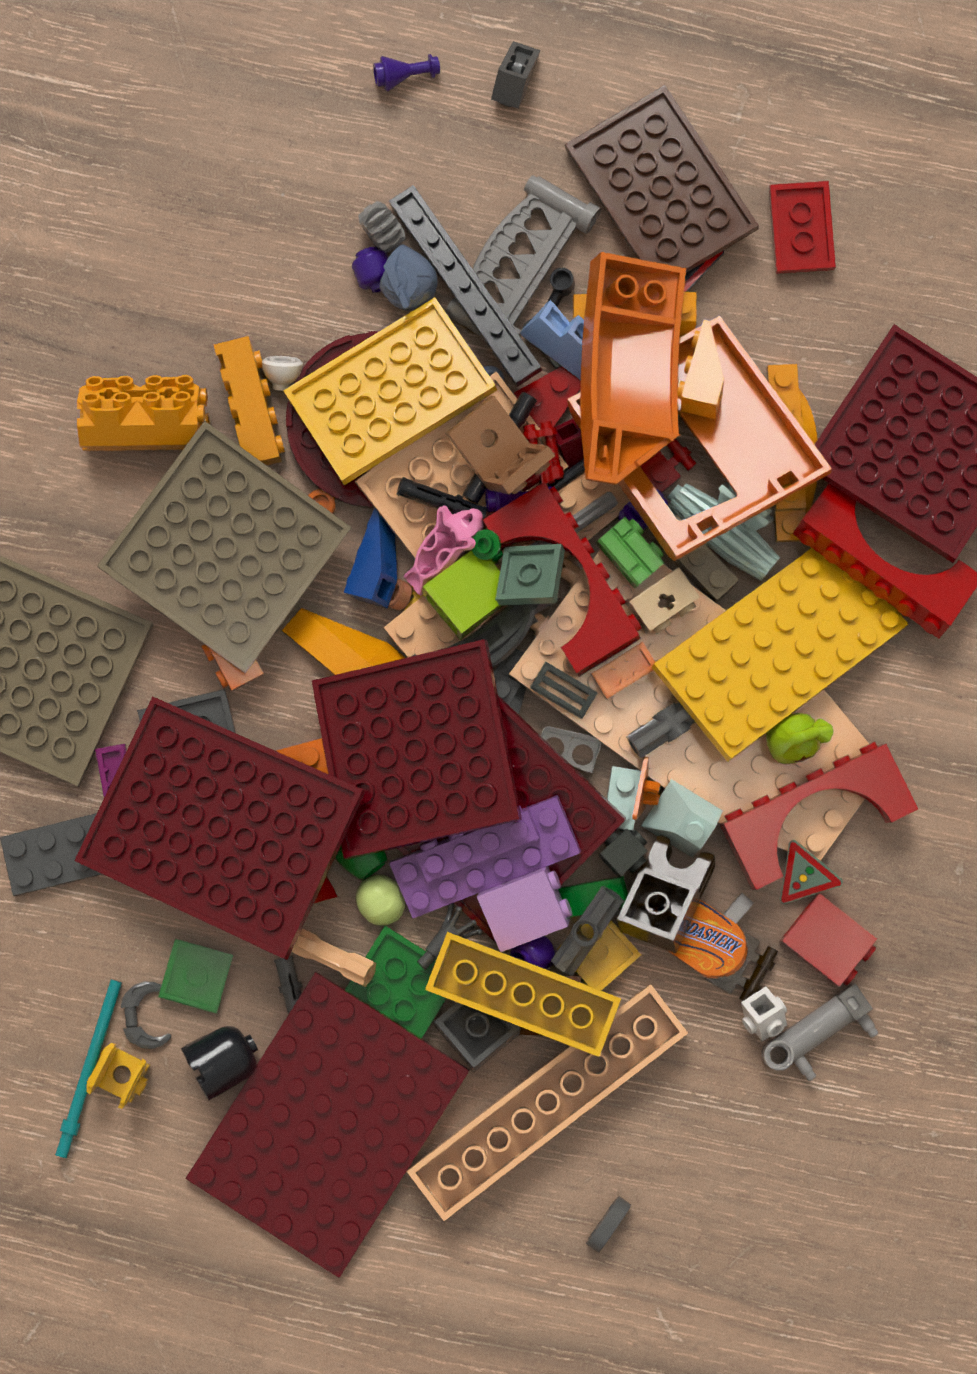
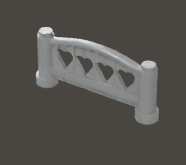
(563, 215)

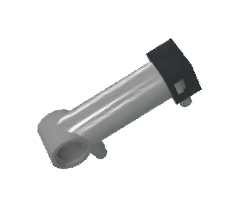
(819, 1026)

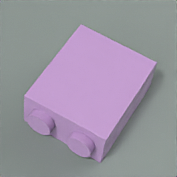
(525, 908)

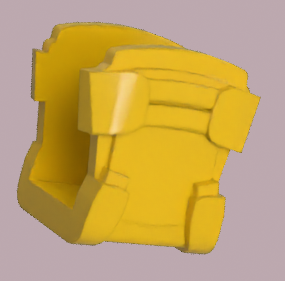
(103, 1074)

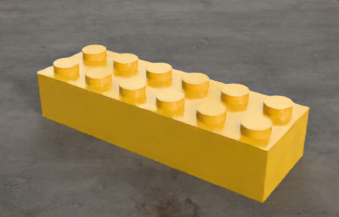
(523, 994)

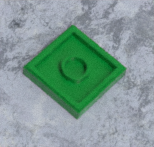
(195, 975)

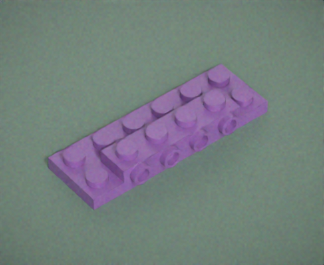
(484, 857)

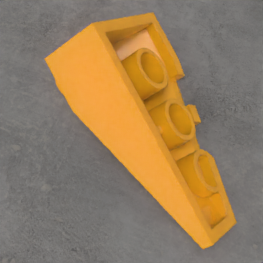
(337, 645)

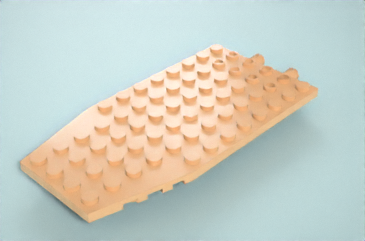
(691, 756)

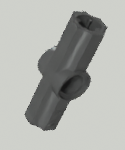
(664, 727)
(576, 945)

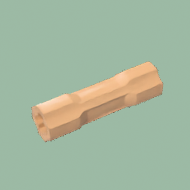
(348, 964)

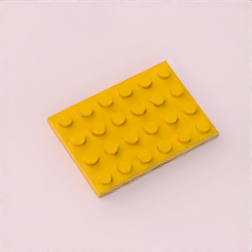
(390, 390)

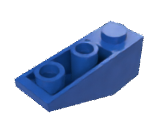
(375, 565)

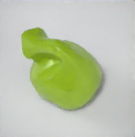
(797, 738)

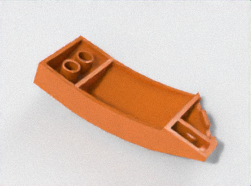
(629, 364)

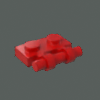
(662, 471)

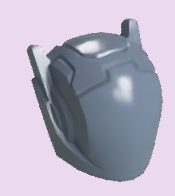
(408, 279)

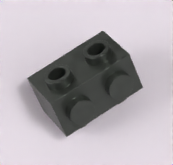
(624, 852)

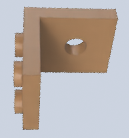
(509, 459)

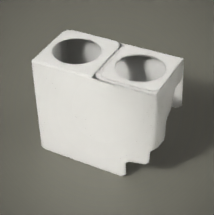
(569, 745)

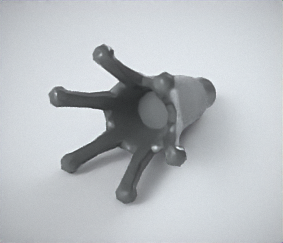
(435, 945)

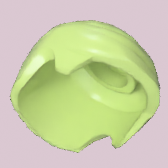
(380, 900)

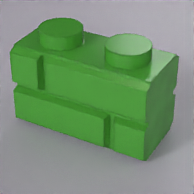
(630, 551)

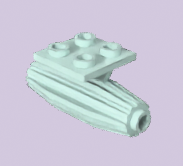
(740, 545)

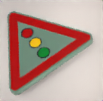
(805, 875)

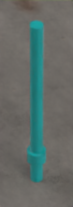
(70, 1125)

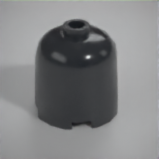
(222, 1059)

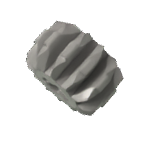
(381, 226)

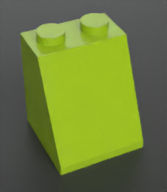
(465, 593)

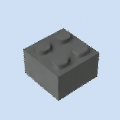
(475, 1034)

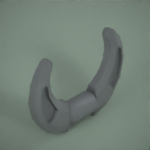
(133, 1033)

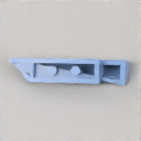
(557, 337)

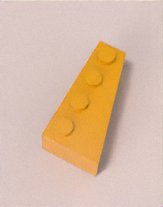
(248, 399)

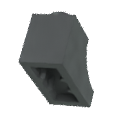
(515, 75)

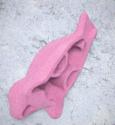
(444, 545)

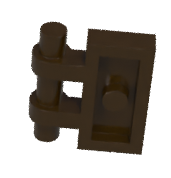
(750, 985)

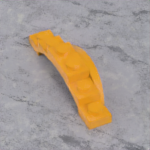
(794, 508)

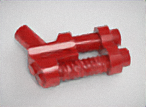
(554, 471)

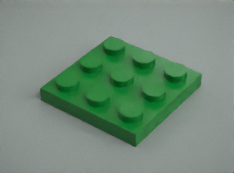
(399, 983)

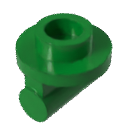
(487, 545)

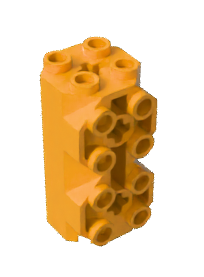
(148, 417)

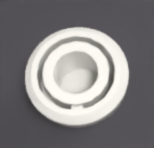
(281, 370)

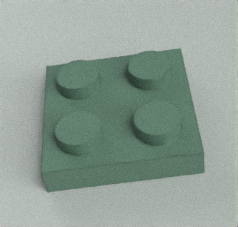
(530, 574)

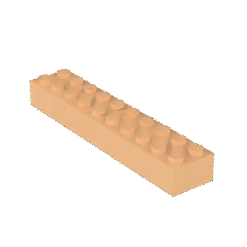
(544, 1105)

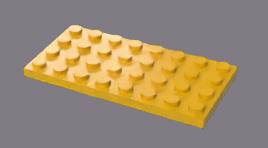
(776, 651)

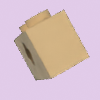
(673, 586)

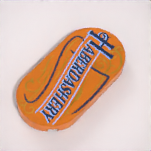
(712, 944)

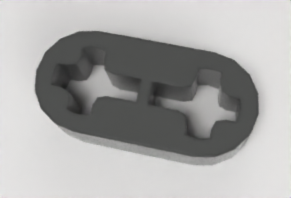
(608, 1224)

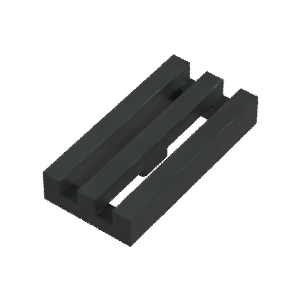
(585, 703)

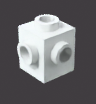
(764, 1014)

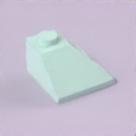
(683, 818)

